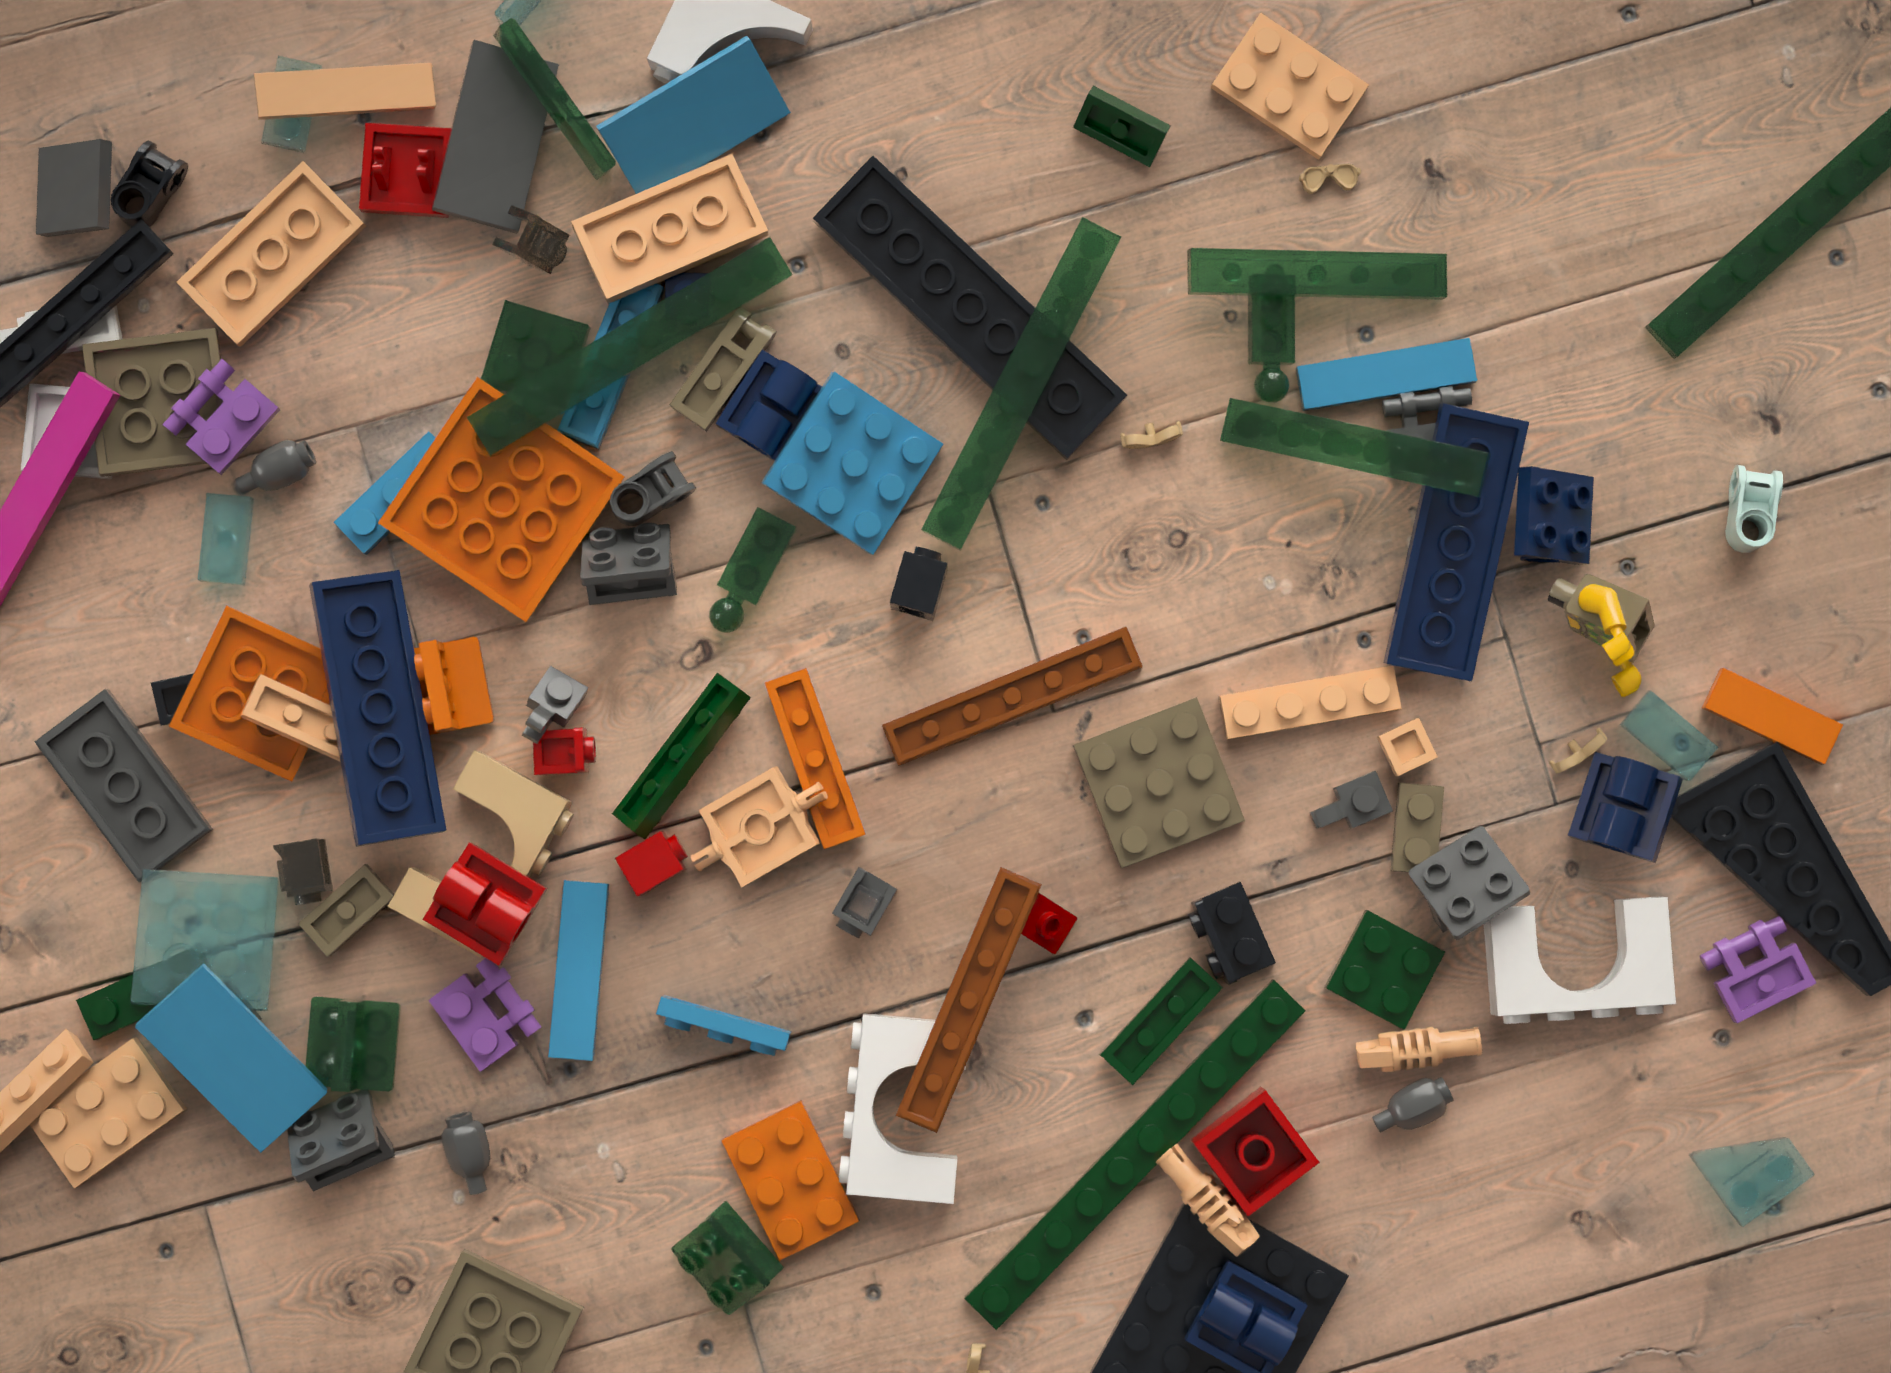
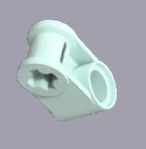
(1755, 499)

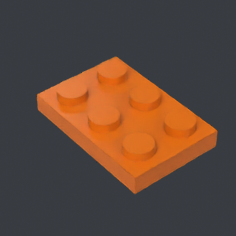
(790, 1180)

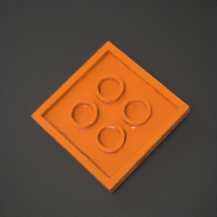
(224, 680)

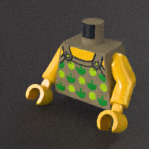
(1609, 618)

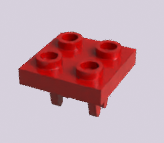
(402, 169)

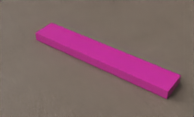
(50, 472)

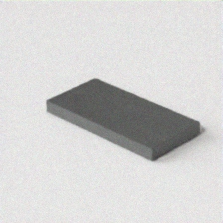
(491, 142)
(123, 784)

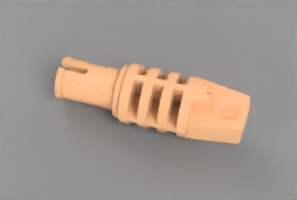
(1417, 1048)
(1207, 1200)

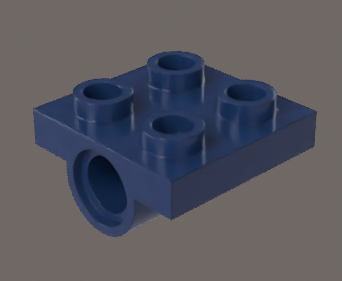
(768, 404)
(1553, 516)
(1625, 806)
(1246, 1321)

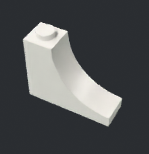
(705, 27)

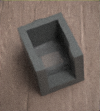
(863, 903)

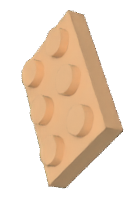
(1289, 86)
(107, 1112)

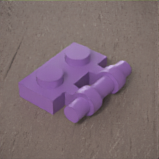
(231, 426)
(1763, 982)
(475, 1022)

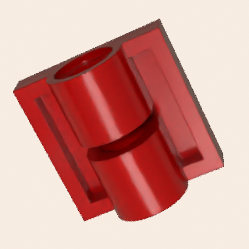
(484, 903)

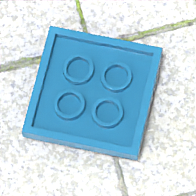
(852, 463)

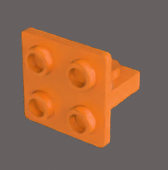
(453, 684)

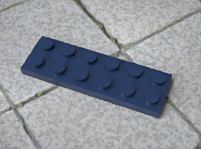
(1456, 551)
(377, 707)

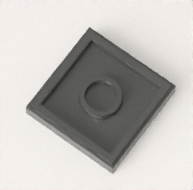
(74, 188)

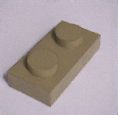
(1416, 825)
(347, 910)

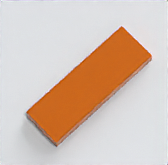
(1772, 716)

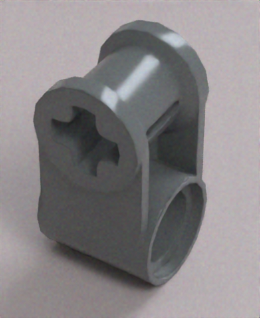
(653, 489)

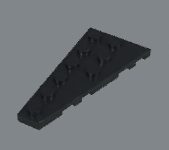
(1777, 845)

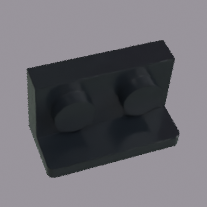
(1232, 933)

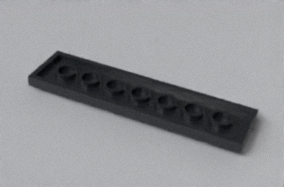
(960, 298)

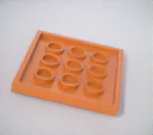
(502, 517)

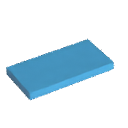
(694, 117)
(231, 1058)

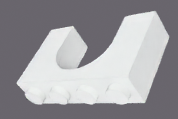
(1638, 979)
(874, 1163)

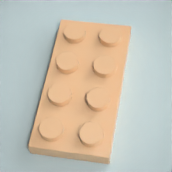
(669, 228)
(271, 254)

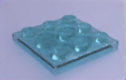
(209, 921)

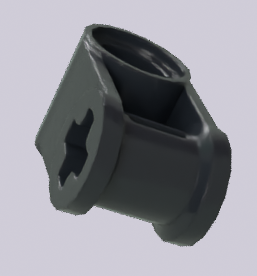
(148, 182)

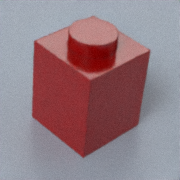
(652, 862)

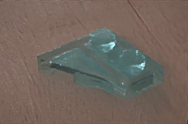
(1752, 1174)

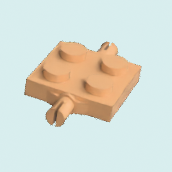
(759, 826)

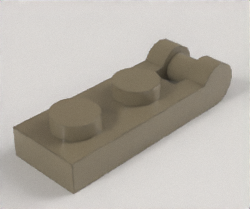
(721, 370)

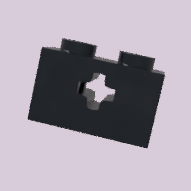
(919, 583)

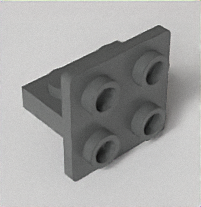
(628, 564)
(1468, 883)
(337, 1141)

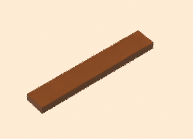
(1012, 696)
(968, 1000)

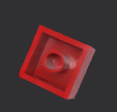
(1254, 1151)

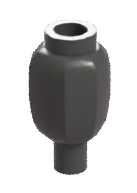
(278, 467)
(1415, 1105)
(467, 1149)

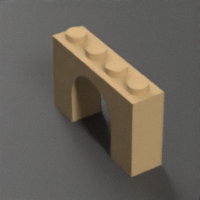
(525, 806)

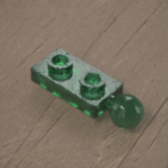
(1271, 343)
(750, 568)

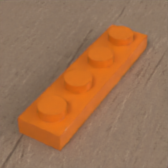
(815, 757)

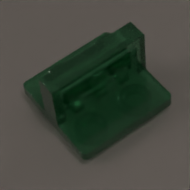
(353, 1043)
(727, 1259)

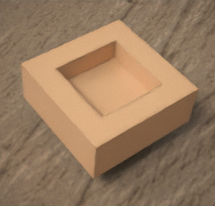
(1407, 747)

